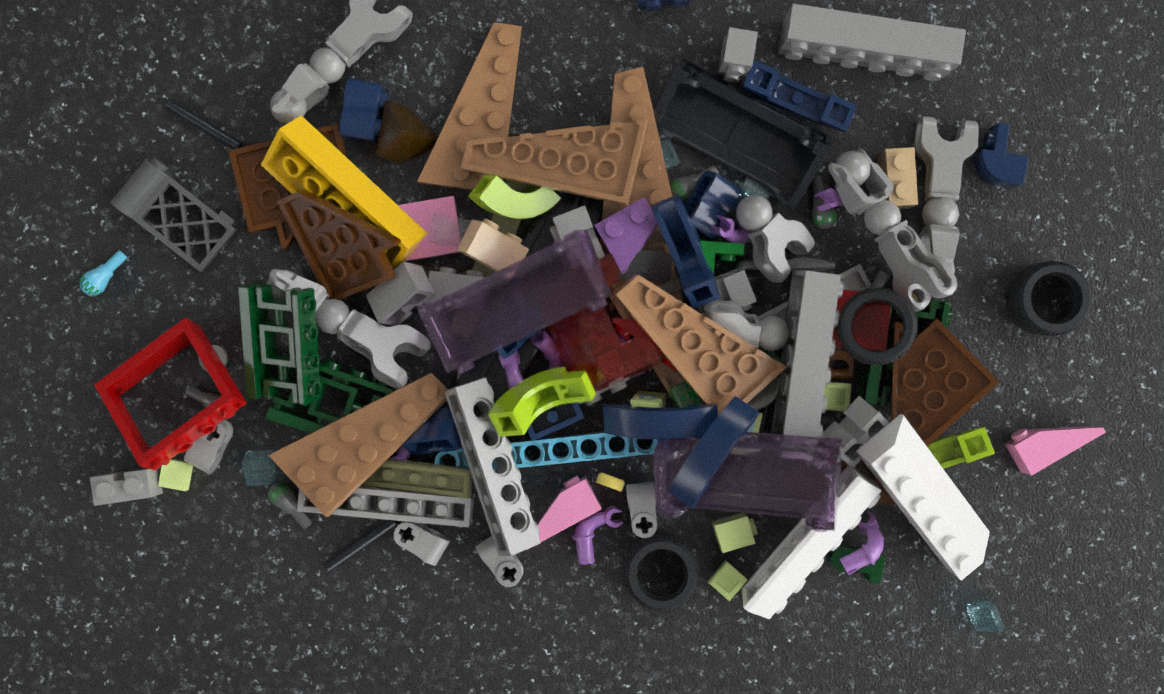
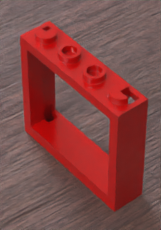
(144, 363)

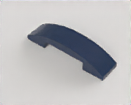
(798, 99)
(658, 422)
(712, 451)

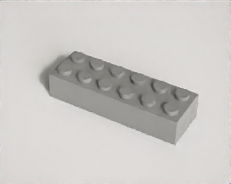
(871, 42)
(806, 354)

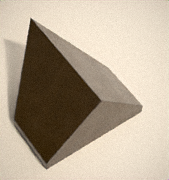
(402, 134)

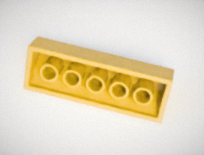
(308, 161)

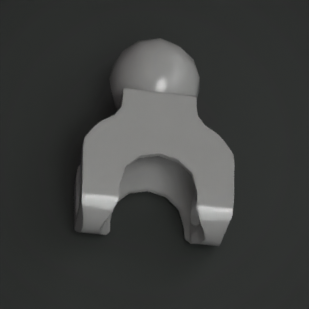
(771, 236)
(768, 333)

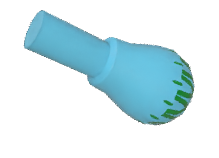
(96, 280)

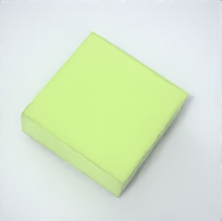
(838, 396)
(176, 475)
(727, 580)

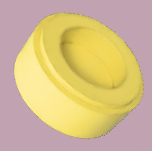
(610, 482)

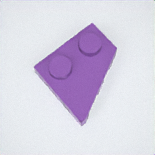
(627, 232)

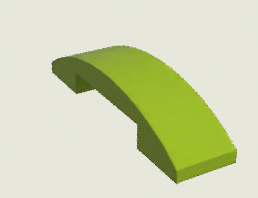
(962, 447)

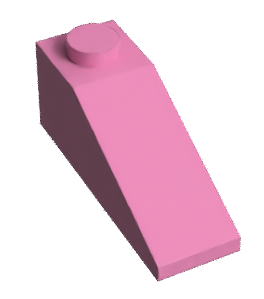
(1041, 447)
(570, 506)

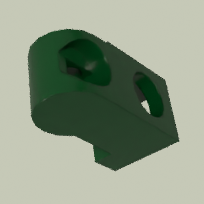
(872, 573)

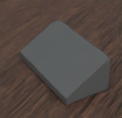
(651, 266)

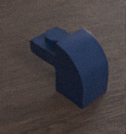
(995, 164)

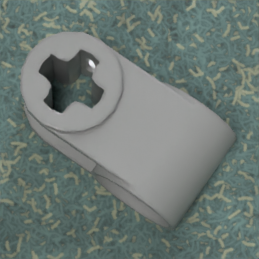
(208, 449)
(642, 503)
(426, 544)
(497, 564)

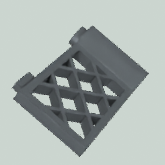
(147, 187)

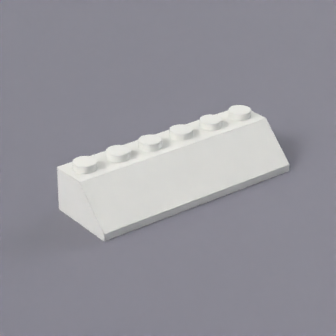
(926, 496)
(805, 548)

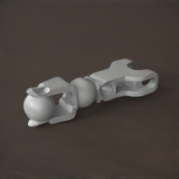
(345, 46)
(942, 184)
(899, 244)
(357, 330)

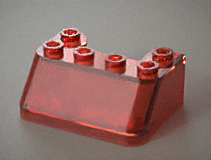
(591, 344)

